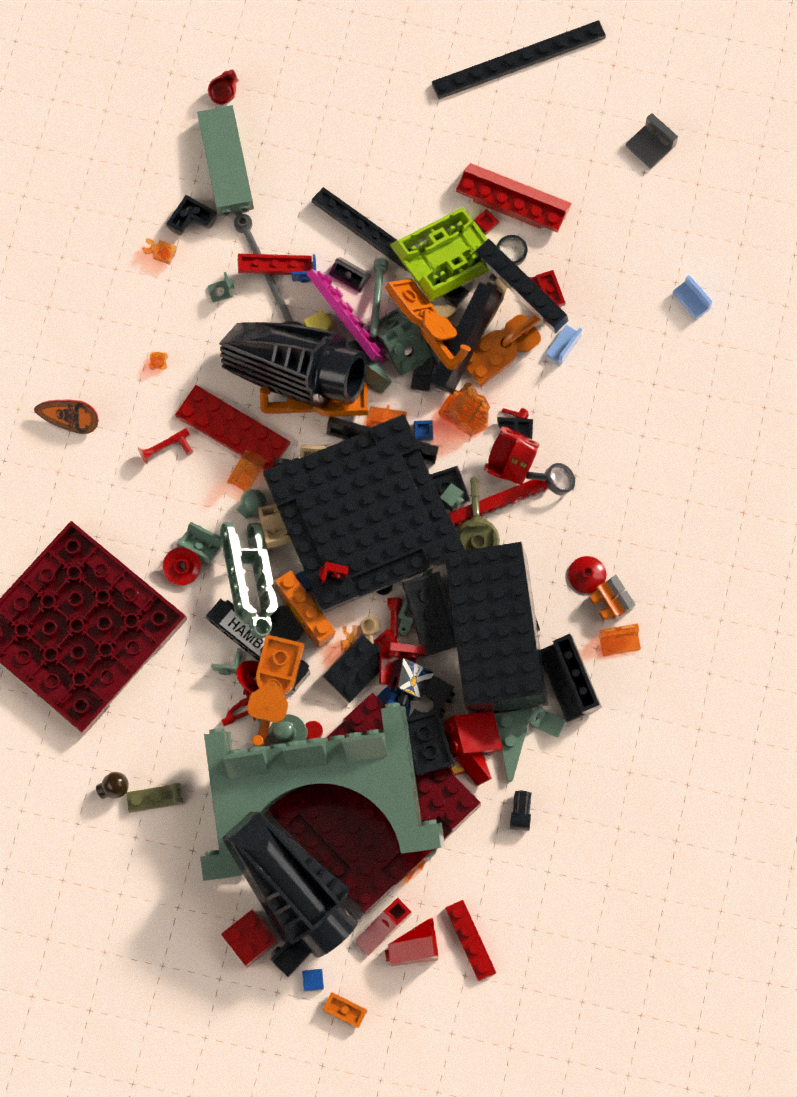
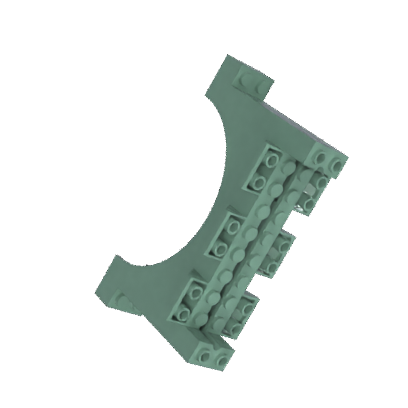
(369, 763)

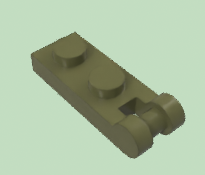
(153, 798)

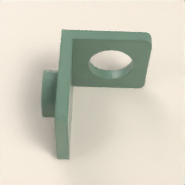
(227, 285)
(227, 670)
(547, 722)

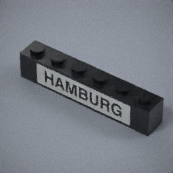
(522, 286)
(224, 619)

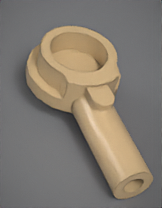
(369, 627)

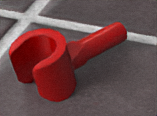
(523, 413)

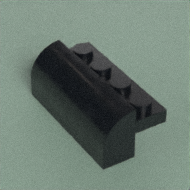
(570, 679)

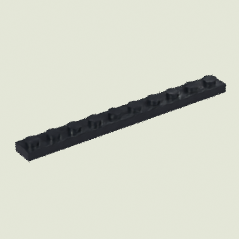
(518, 59)
(371, 233)

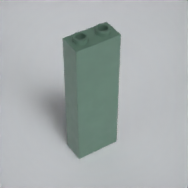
(225, 160)

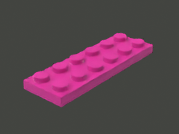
(345, 313)

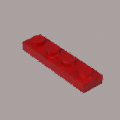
(272, 263)
(470, 940)

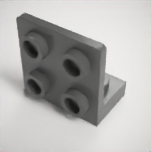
(652, 141)

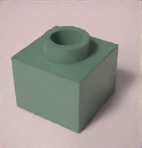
(452, 497)

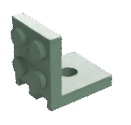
(399, 333)

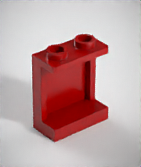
(473, 734)

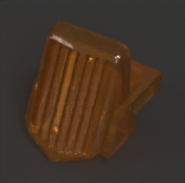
(466, 410)

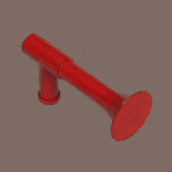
(178, 437)

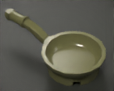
(477, 531)

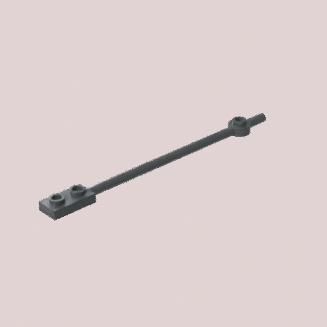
(246, 229)

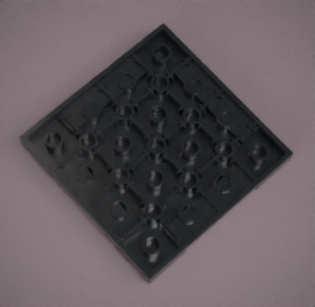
(364, 509)

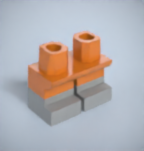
(616, 606)

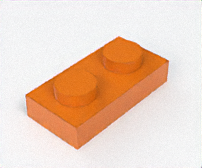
(345, 1010)

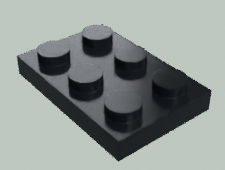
(354, 668)
(429, 744)

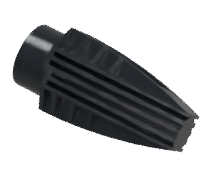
(295, 361)
(291, 886)

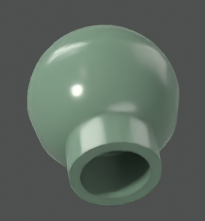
(250, 502)

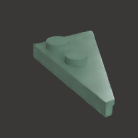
(512, 732)

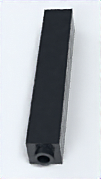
(468, 333)

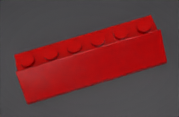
(513, 198)

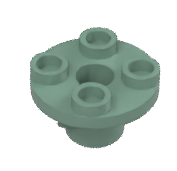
(287, 730)

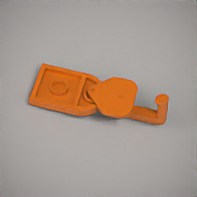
(422, 313)
(492, 358)
(332, 409)
(277, 663)

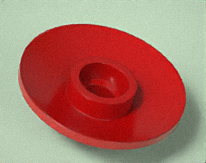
(172, 568)
(586, 583)
(247, 675)

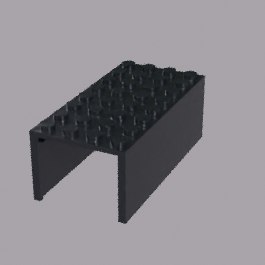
(496, 629)

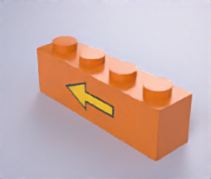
(304, 609)

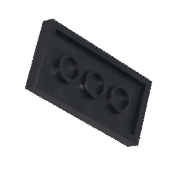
(430, 613)

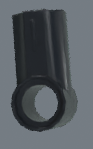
(521, 814)

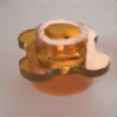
(154, 356)

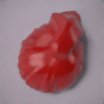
(223, 88)

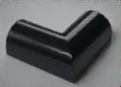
(189, 210)

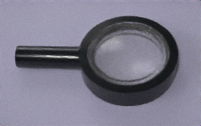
(514, 248)
(557, 478)

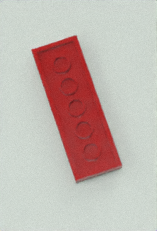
(230, 426)

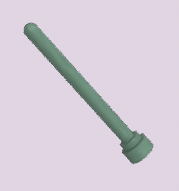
(380, 267)

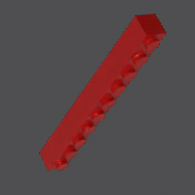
(499, 500)

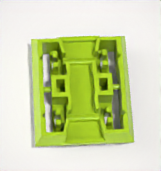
(445, 255)

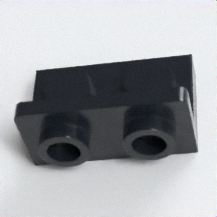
(289, 957)

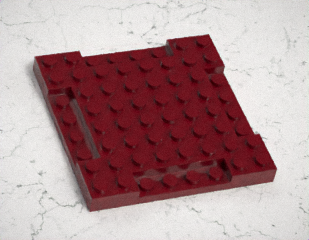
(81, 626)
(354, 835)

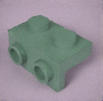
(202, 542)

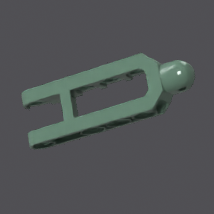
(258, 557)

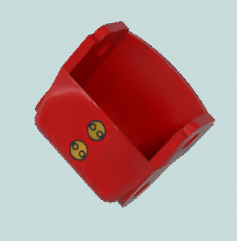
(511, 456)

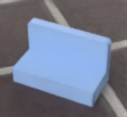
(693, 297)
(564, 344)

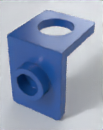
(302, 276)

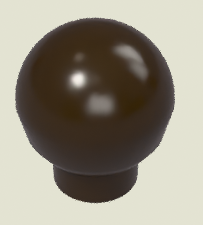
(113, 786)

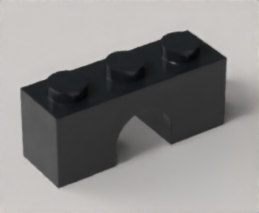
(440, 693)

